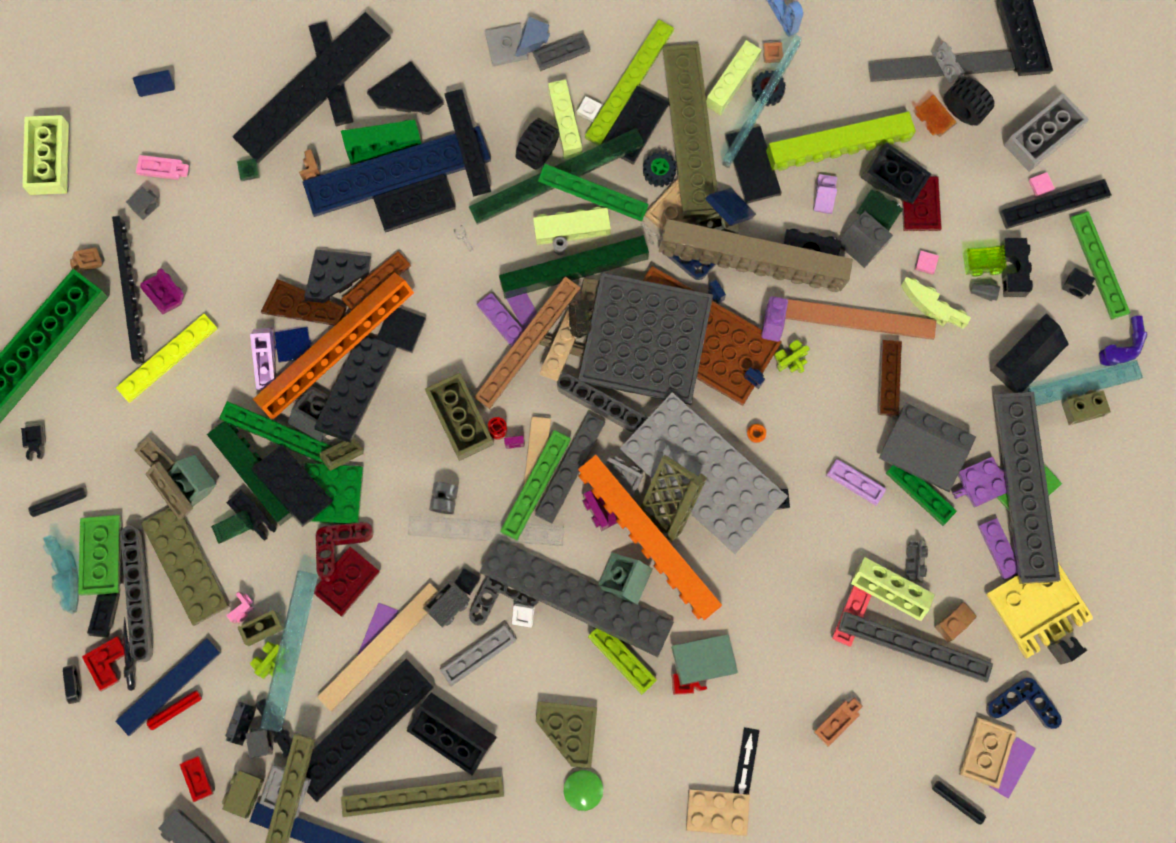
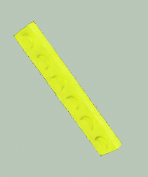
(166, 358)

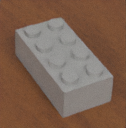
(1046, 132)

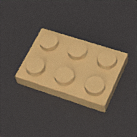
(718, 812)

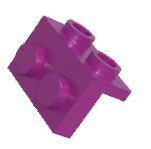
(163, 292)
(601, 517)

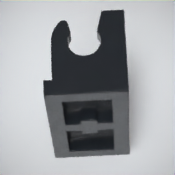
(1064, 653)

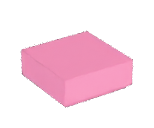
(1041, 184)
(927, 262)

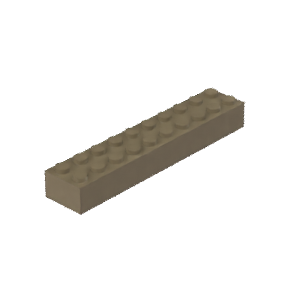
(755, 255)

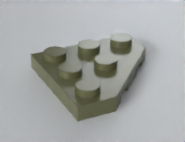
(570, 730)

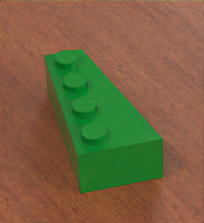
(379, 140)

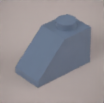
(532, 36)

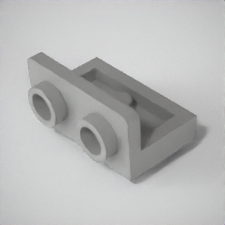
(627, 477)

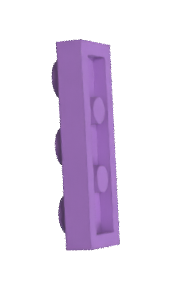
(500, 319)
(999, 548)

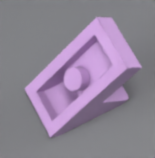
(825, 194)

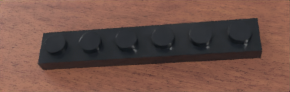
(338, 100)
(467, 142)
(1055, 204)

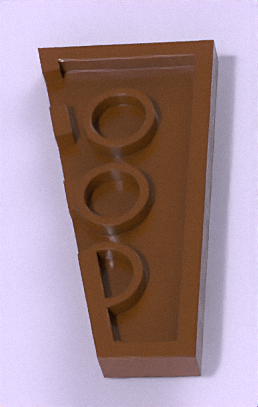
(290, 303)

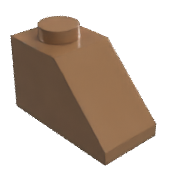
(956, 622)

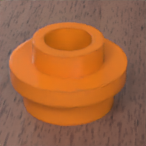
(756, 427)

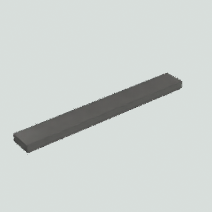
(930, 68)
(915, 647)

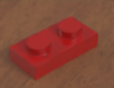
(196, 779)

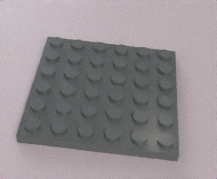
(645, 338)

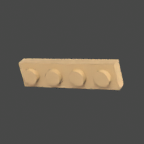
(559, 351)

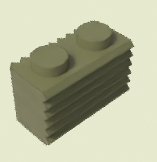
(261, 628)

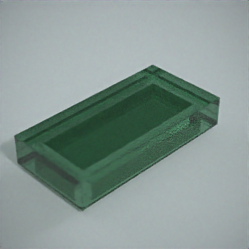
(232, 527)

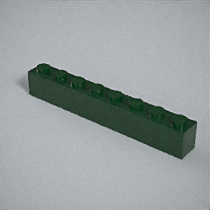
(574, 267)

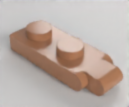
(838, 721)

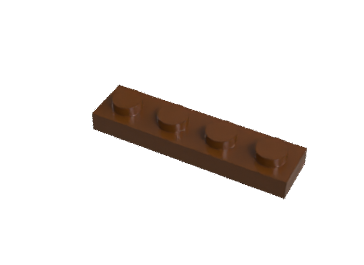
(890, 378)

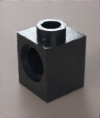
(1079, 283)

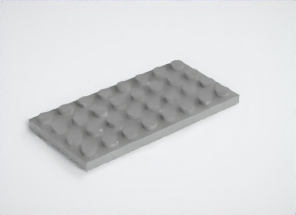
(735, 494)

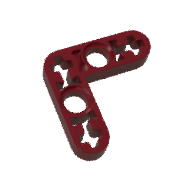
(332, 540)

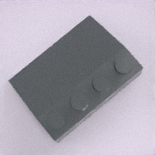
(927, 447)

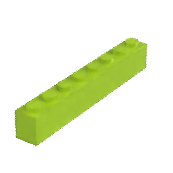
(840, 141)

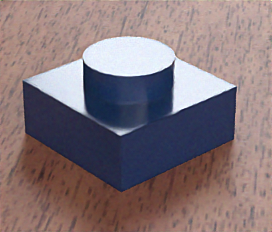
(717, 291)
(755, 377)

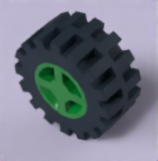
(657, 163)

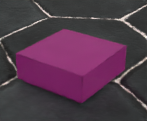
(514, 442)

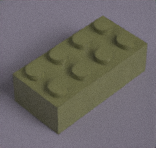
(459, 416)

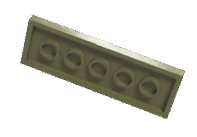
(185, 566)

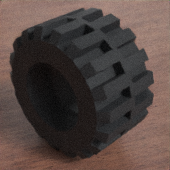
(969, 101)
(537, 143)

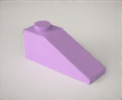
(263, 356)

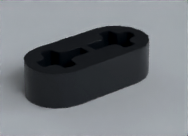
(71, 684)

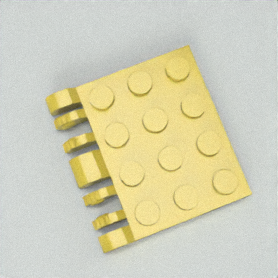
(1036, 608)

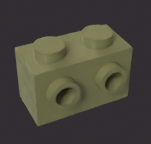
(1085, 407)
(242, 794)

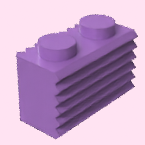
(774, 318)

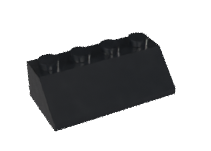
(1031, 355)
(451, 733)

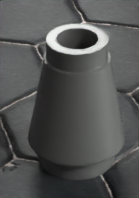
(986, 290)

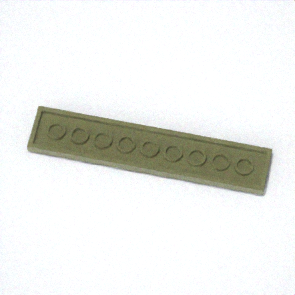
(690, 129)

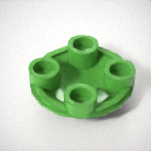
(583, 790)

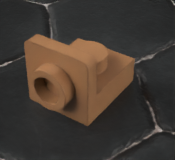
(311, 166)
(85, 260)

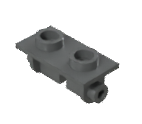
(917, 568)

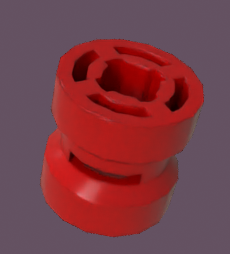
(500, 430)

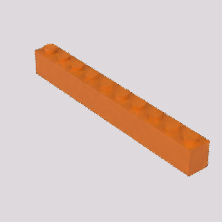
(333, 346)
(649, 536)

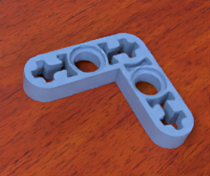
(788, 16)

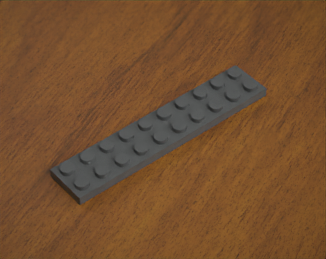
(1027, 488)
(577, 597)

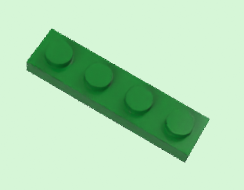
(923, 494)

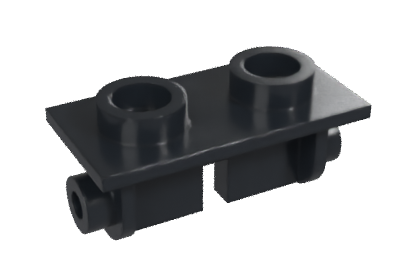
(244, 715)

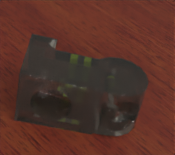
(579, 317)

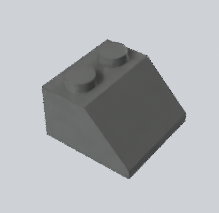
(865, 239)
(307, 411)

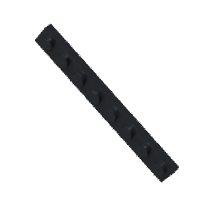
(129, 296)

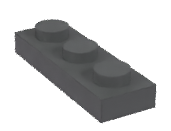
(561, 52)

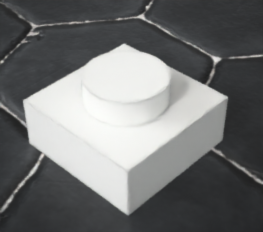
(589, 109)
(523, 615)

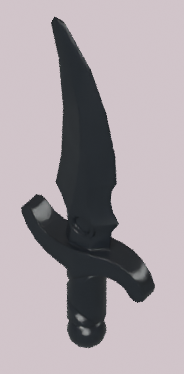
(129, 661)

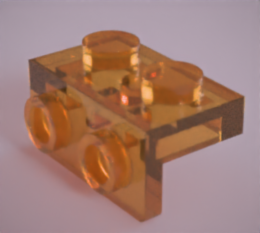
(935, 115)

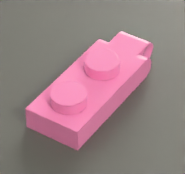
(161, 167)

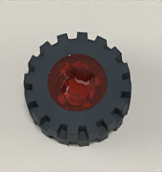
(760, 83)

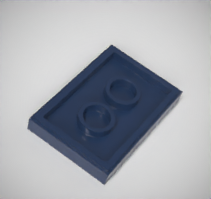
(730, 206)

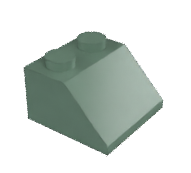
(192, 479)
(625, 577)

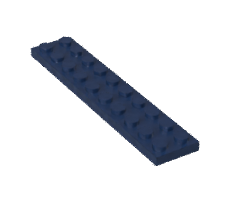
(387, 173)

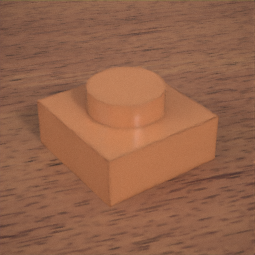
(772, 52)

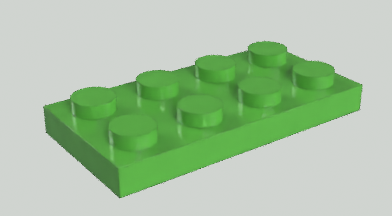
(99, 555)

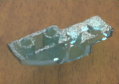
(67, 578)

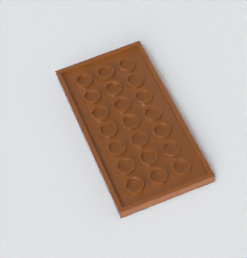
(728, 347)

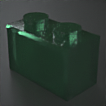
(881, 209)

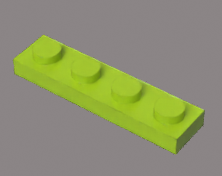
(623, 660)

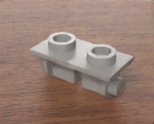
(948, 62)

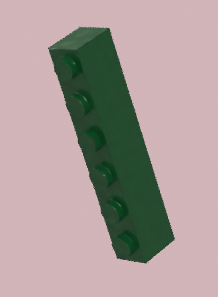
(242, 460)

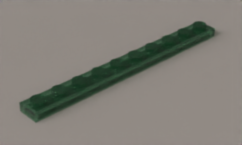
(577, 166)

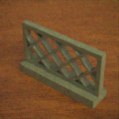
(683, 509)

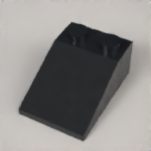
(895, 174)

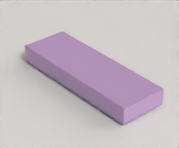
(856, 482)

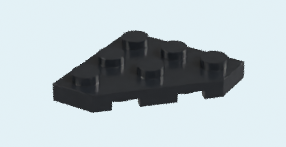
(406, 92)
(334, 273)

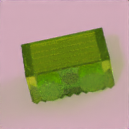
(984, 260)

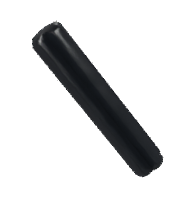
(57, 502)
(959, 802)

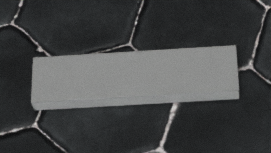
(478, 655)

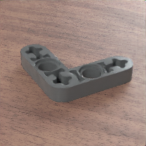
(494, 591)

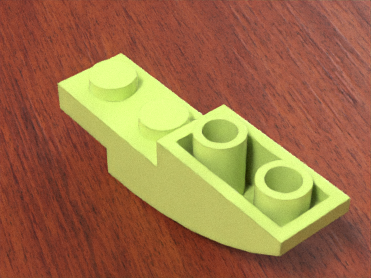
(926, 301)

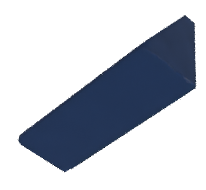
(154, 83)

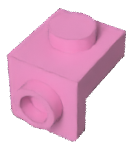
(240, 613)

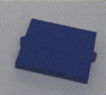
(291, 344)

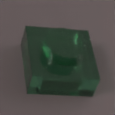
(248, 169)

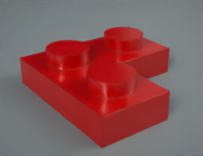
(100, 660)

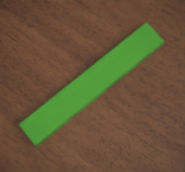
(1100, 265)
(535, 485)

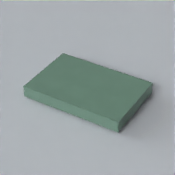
(704, 659)

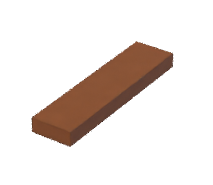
(395, 264)

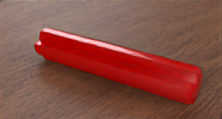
(173, 710)

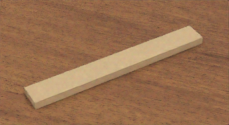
(377, 650)

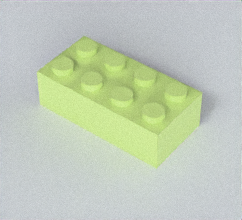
(45, 155)

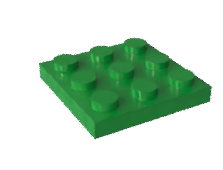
(343, 487)

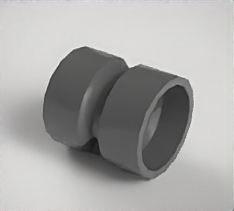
(443, 505)

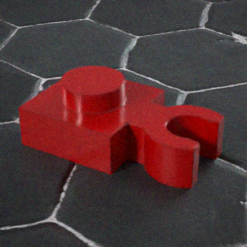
(685, 689)

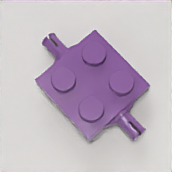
(982, 482)

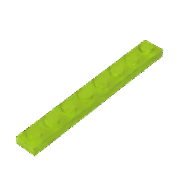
(630, 80)

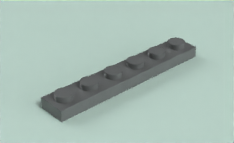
(569, 468)

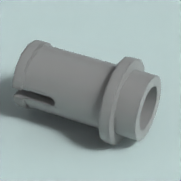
(560, 245)

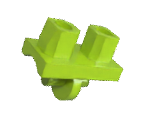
(798, 351)
(266, 667)

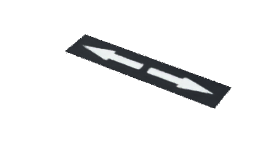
(746, 761)

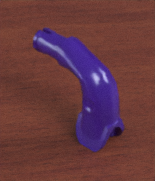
(1114, 355)

